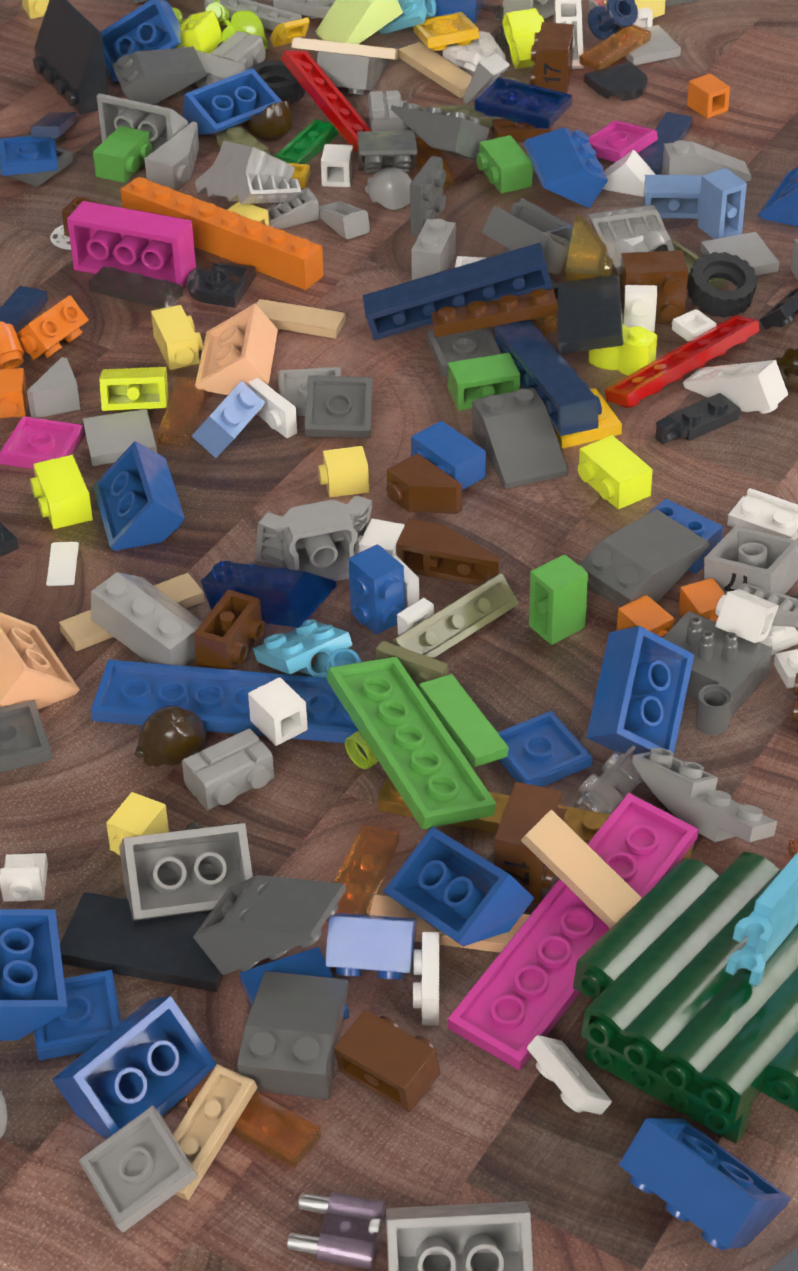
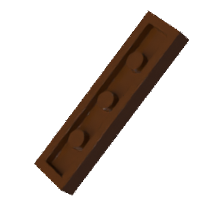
(494, 313)

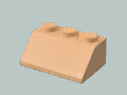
(237, 352)
(30, 666)

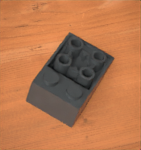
(444, 131)
(385, 150)
(266, 920)

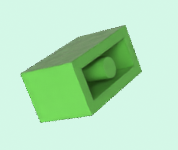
(122, 154)
(505, 164)
(481, 378)
(558, 599)

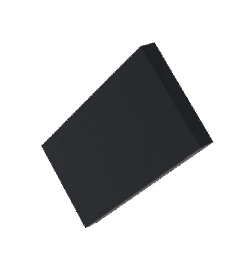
(590, 314)
(152, 949)

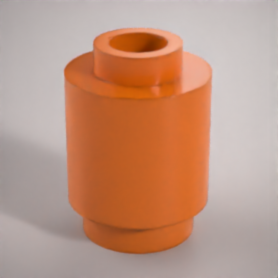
(10, 347)

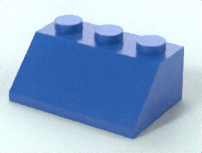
(144, 29)
(228, 102)
(567, 165)
(783, 202)
(138, 499)
(640, 692)
(458, 890)
(29, 972)
(138, 1064)
(702, 1182)

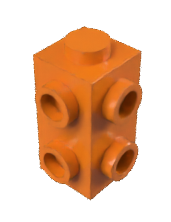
(52, 327)

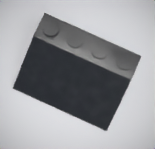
(71, 56)

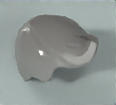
(390, 188)

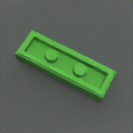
(464, 721)

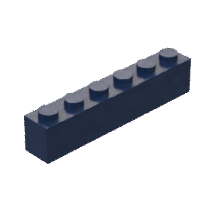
(486, 280)
(566, 397)

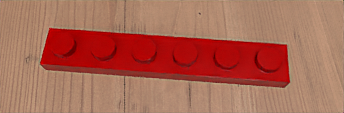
(325, 95)
(682, 360)

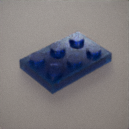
(523, 103)

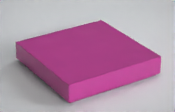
(621, 138)
(39, 441)

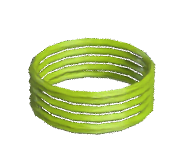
(353, 739)

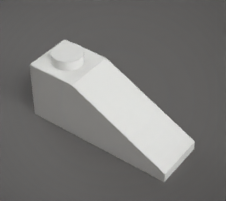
(571, 13)
(748, 385)

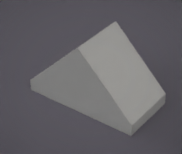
(54, 392)

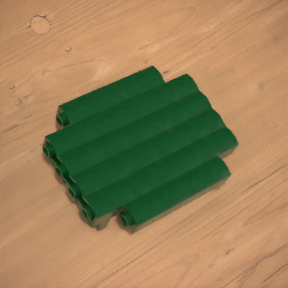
(674, 1015)

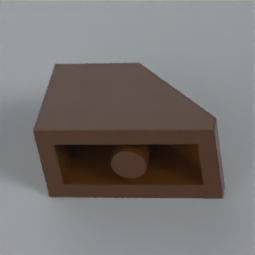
(423, 487)

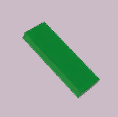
(308, 143)

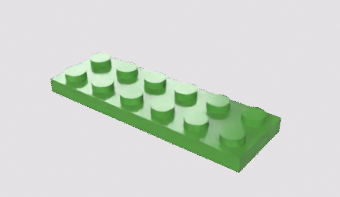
(411, 743)

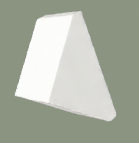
(628, 175)

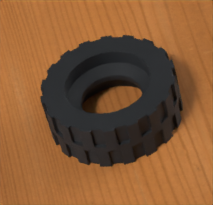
(280, 80)
(717, 301)

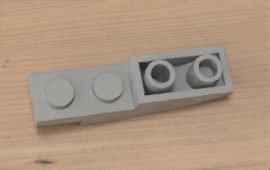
(694, 798)

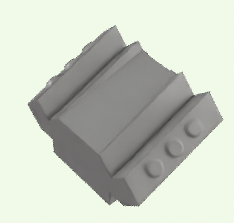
(248, 176)
(631, 232)
(314, 537)

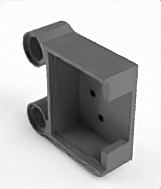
(530, 225)
(722, 671)

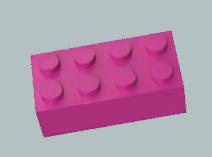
(131, 242)

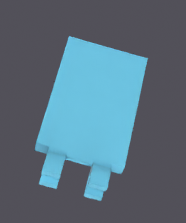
(768, 925)

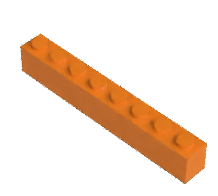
(231, 234)

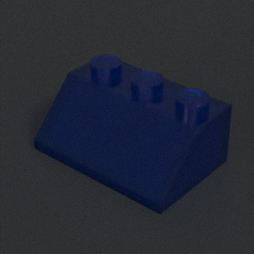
(284, 594)

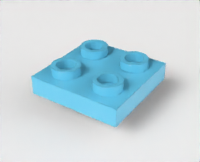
(413, 14)
(296, 648)

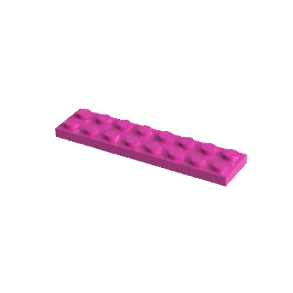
(535, 972)

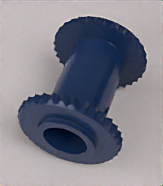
(616, 14)

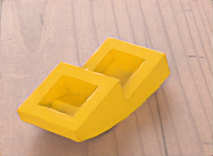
(286, 31)

